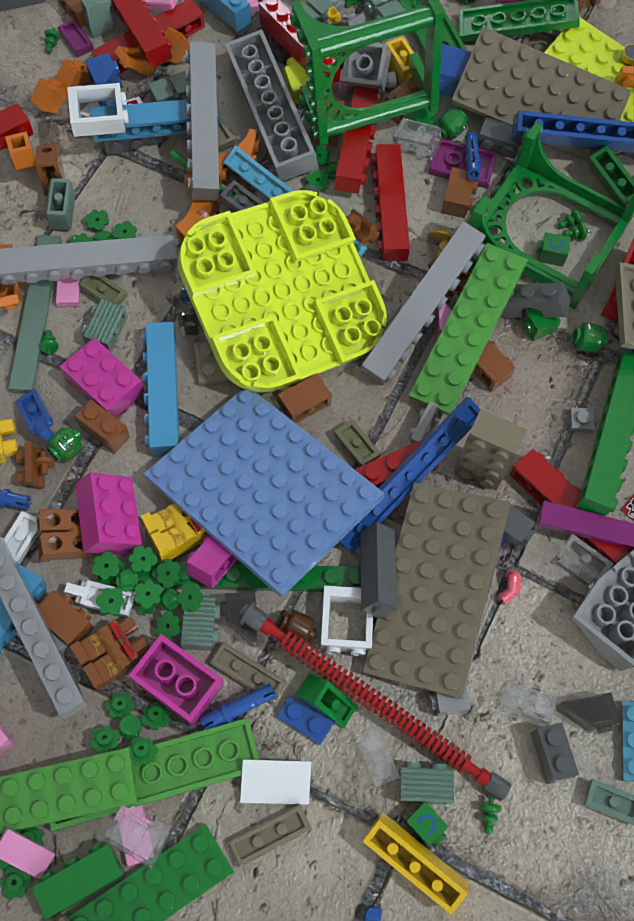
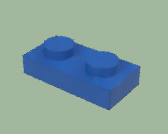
(305, 719)

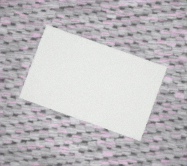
(275, 782)

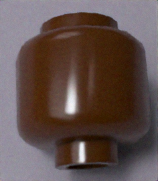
(298, 623)

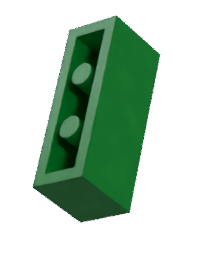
(612, 175)
(78, 880)

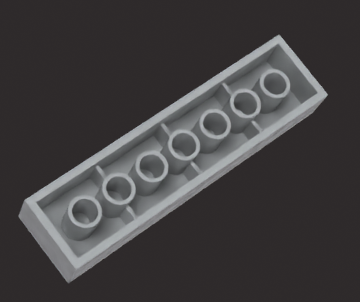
(271, 106)

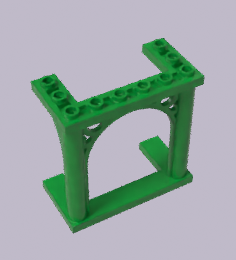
(328, 40)
(536, 168)

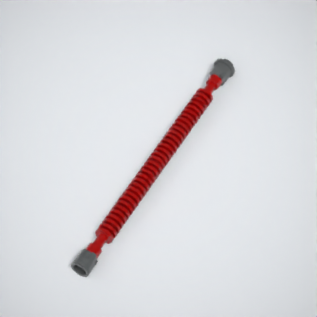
(491, 781)

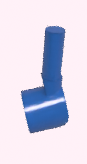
(373, 913)

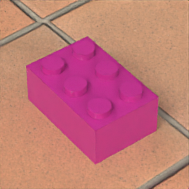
(102, 378)
(108, 514)
(176, 680)

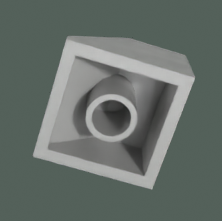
(368, 67)

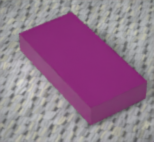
(75, 38)

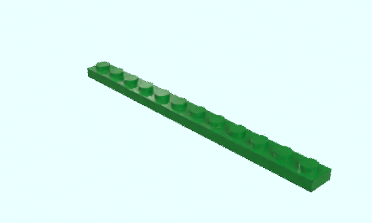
(241, 578)

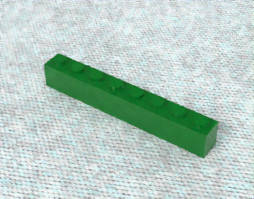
(611, 442)

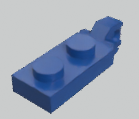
(36, 414)

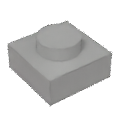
(581, 420)

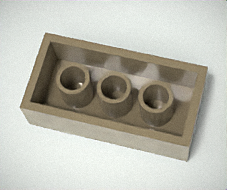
(489, 449)

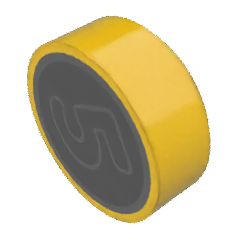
(628, 54)

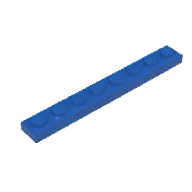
(417, 466)

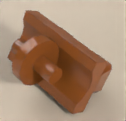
(362, 228)
(36, 466)

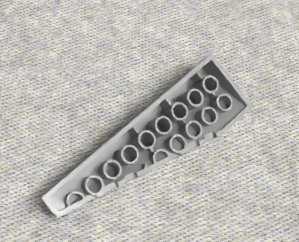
(608, 614)

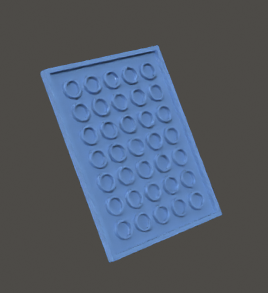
(264, 489)

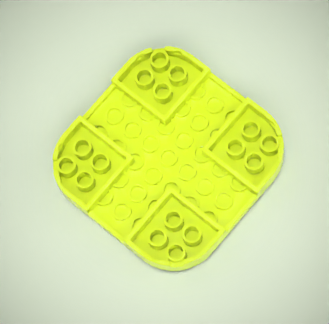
(281, 290)

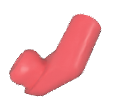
(513, 586)

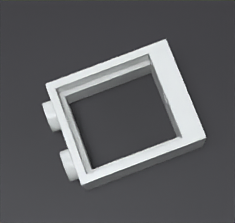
(102, 124)
(334, 646)

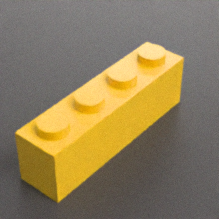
(417, 863)

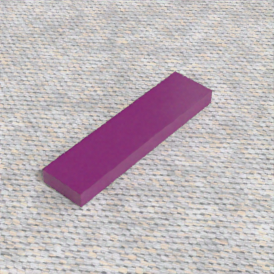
(587, 524)

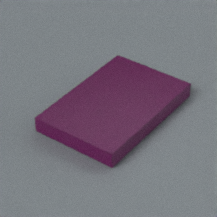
(453, 155)

